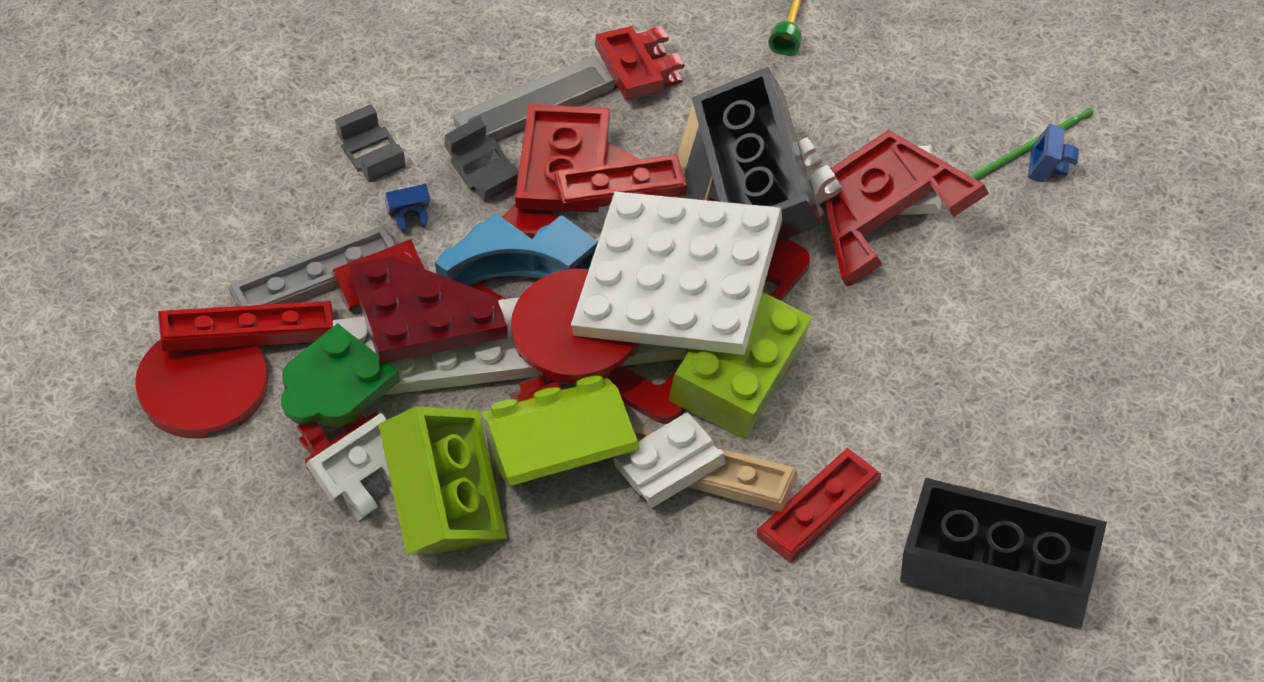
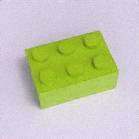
(738, 387)

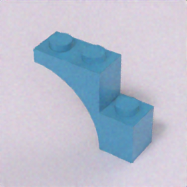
(503, 250)

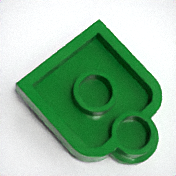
(334, 380)

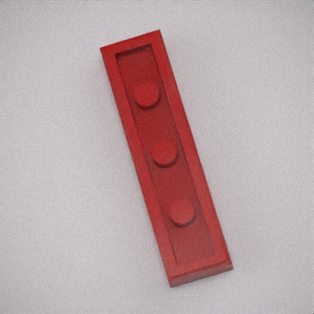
(244, 325)

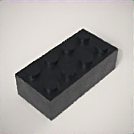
(756, 150)
(1002, 552)

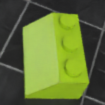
(558, 430)
(442, 480)

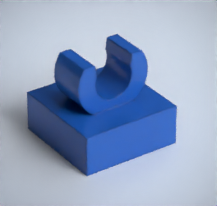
(1051, 155)
(408, 201)

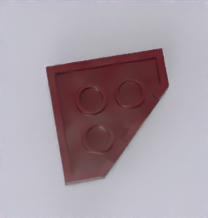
(422, 312)

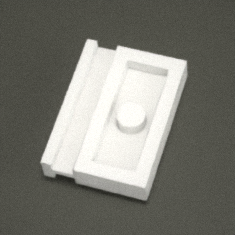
(670, 460)

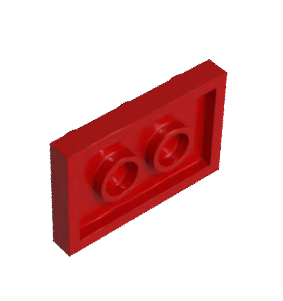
(556, 141)

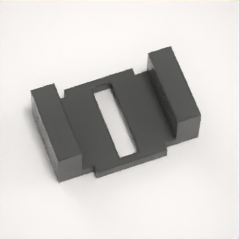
(361, 130)
(471, 143)

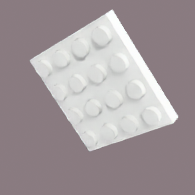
(678, 272)

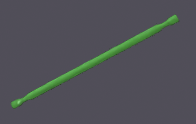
(1026, 147)

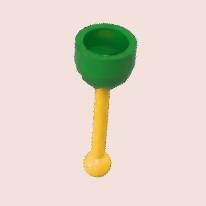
(786, 35)

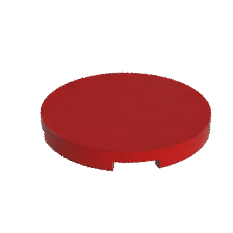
(545, 334)
(201, 388)

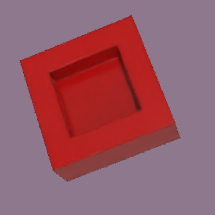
(531, 386)

